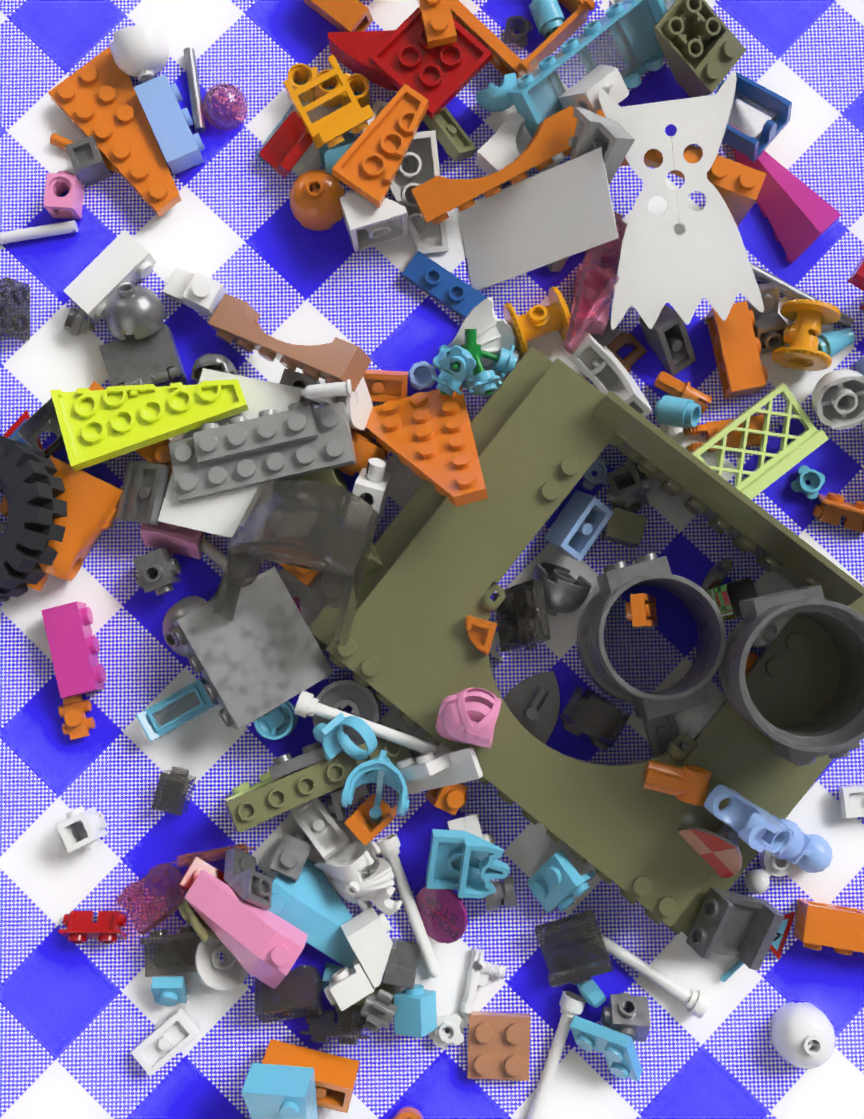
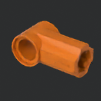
(686, 782)

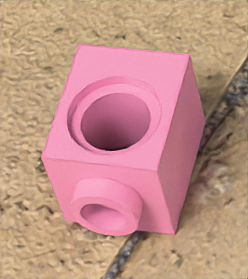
(68, 206)

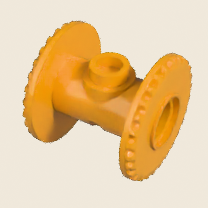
(539, 320)
(802, 335)

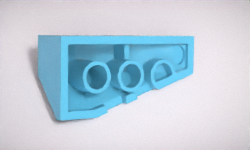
(314, 909)

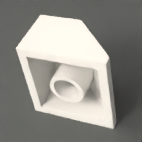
(372, 225)

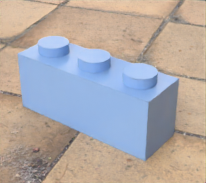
(170, 123)

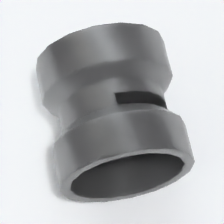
(504, 895)

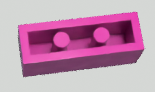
(74, 649)

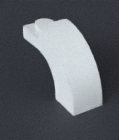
(608, 373)

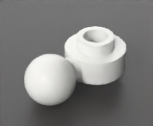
(758, 879)

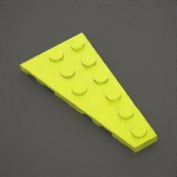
(130, 417)

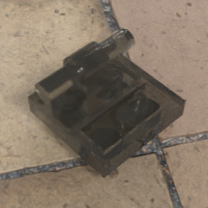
(522, 617)
(573, 949)

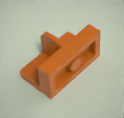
(360, 822)

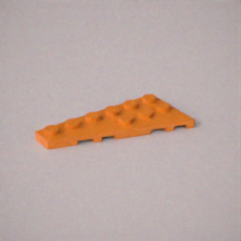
(106, 106)

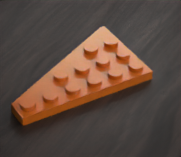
(435, 440)

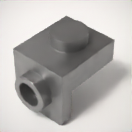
(291, 855)

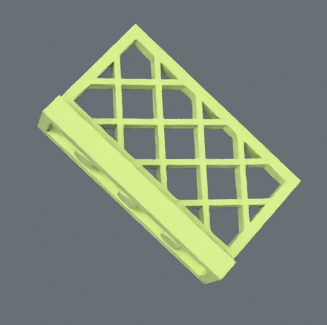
(778, 463)

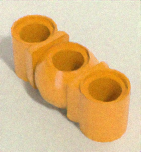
(357, 82)

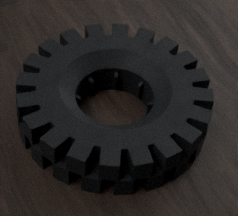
(32, 506)

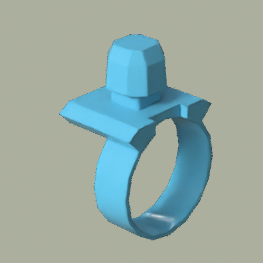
(334, 739)

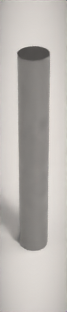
(194, 89)

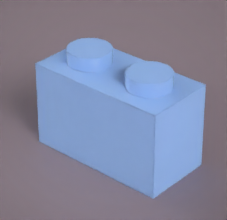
(578, 525)

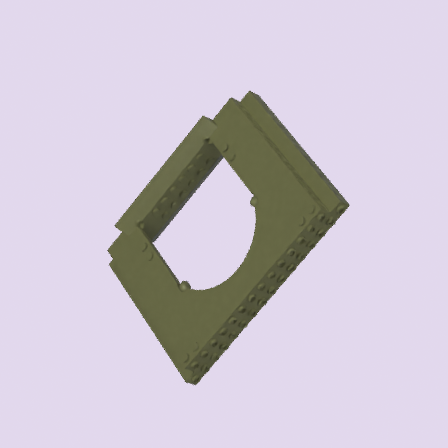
(446, 564)

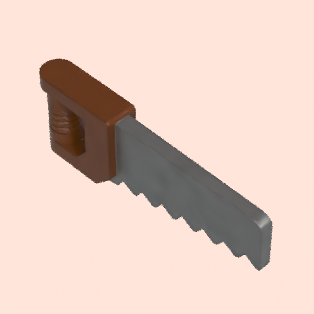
(616, 340)

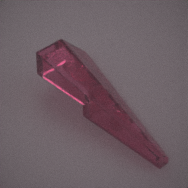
(595, 286)

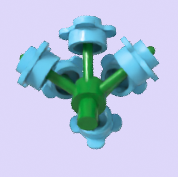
(458, 360)

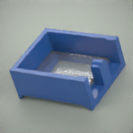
(755, 117)

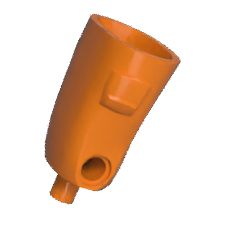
(90, 511)

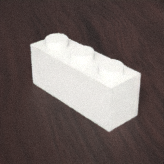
(118, 264)

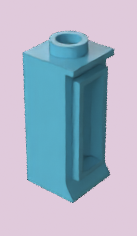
(150, 724)

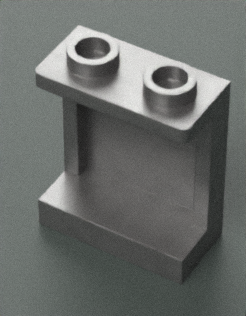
(735, 927)

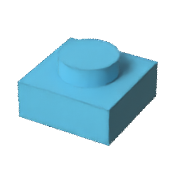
(169, 990)

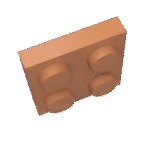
(498, 1046)

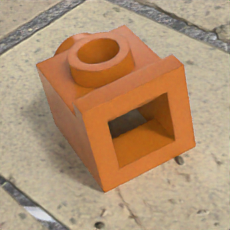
(449, 797)

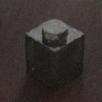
(174, 791)

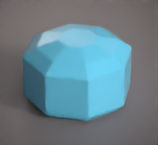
(591, 993)

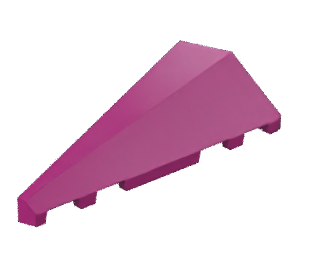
(790, 205)

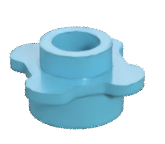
(816, 481)

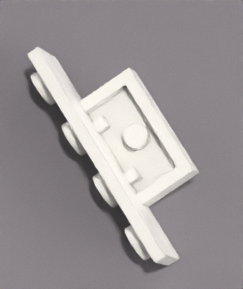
(440, 770)

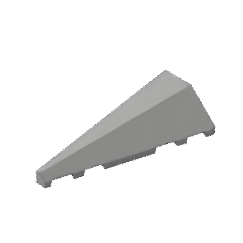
(590, 134)

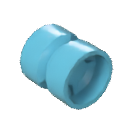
(277, 722)

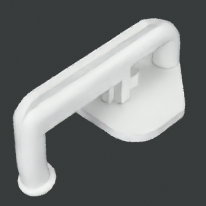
(357, 403)

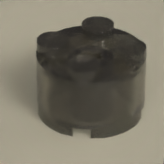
(594, 717)

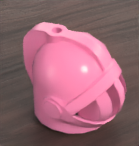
(469, 717)

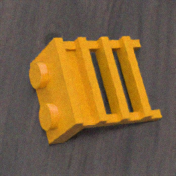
(332, 127)

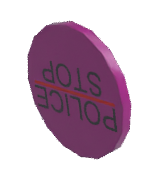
(442, 914)

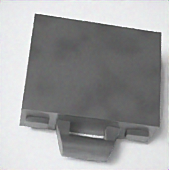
(144, 360)

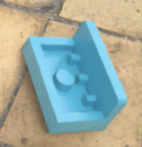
(558, 883)

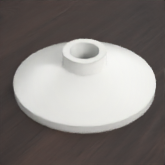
(214, 974)

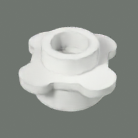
(454, 1036)

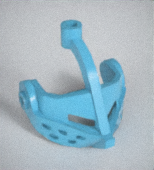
(379, 771)

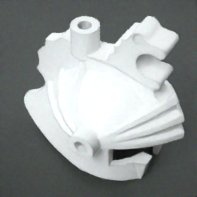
(491, 332)
(362, 876)

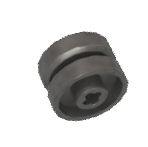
(350, 694)

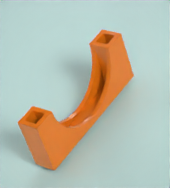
(734, 181)

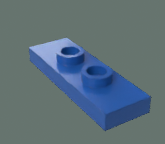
(442, 285)

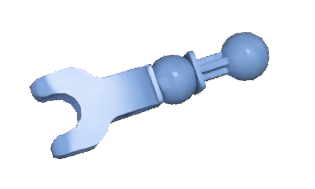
(767, 832)

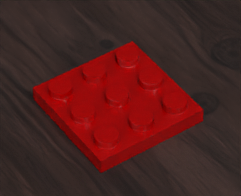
(432, 72)

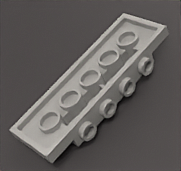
(261, 450)

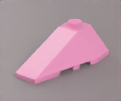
(253, 935)

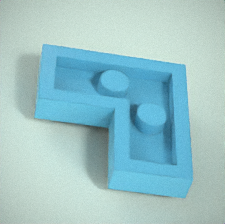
(615, 1046)

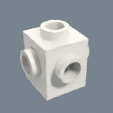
(73, 833)

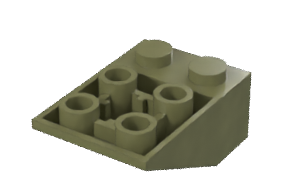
(697, 46)

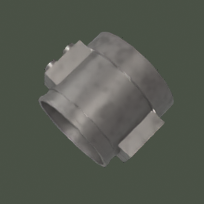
(709, 623)
(842, 721)

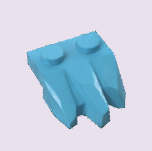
(464, 864)

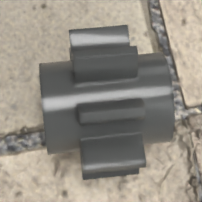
(378, 1011)

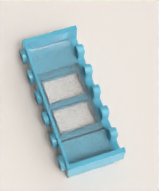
(619, 40)

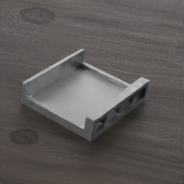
(257, 656)

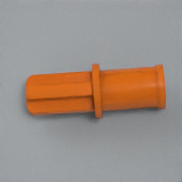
(680, 389)

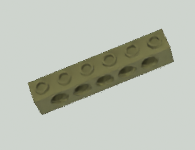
(303, 786)

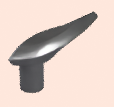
(717, 574)

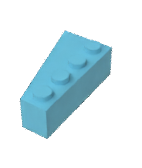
(280, 1092)

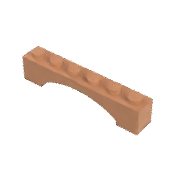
(330, 361)

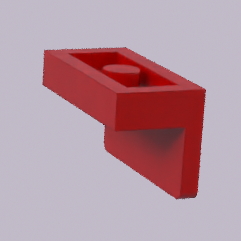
(287, 145)

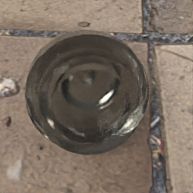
(78, 322)

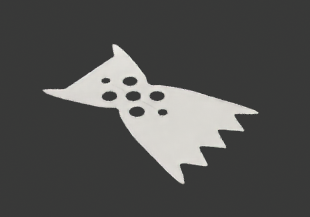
(710, 254)

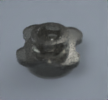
(520, 24)

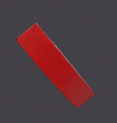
(354, 51)

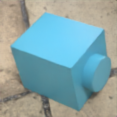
(415, 1011)

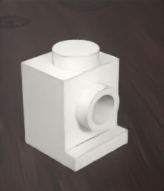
(348, 986)

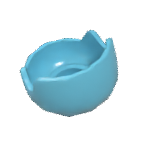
(497, 98)

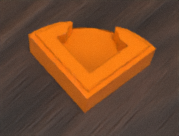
(480, 632)

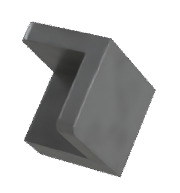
(87, 161)
(402, 963)

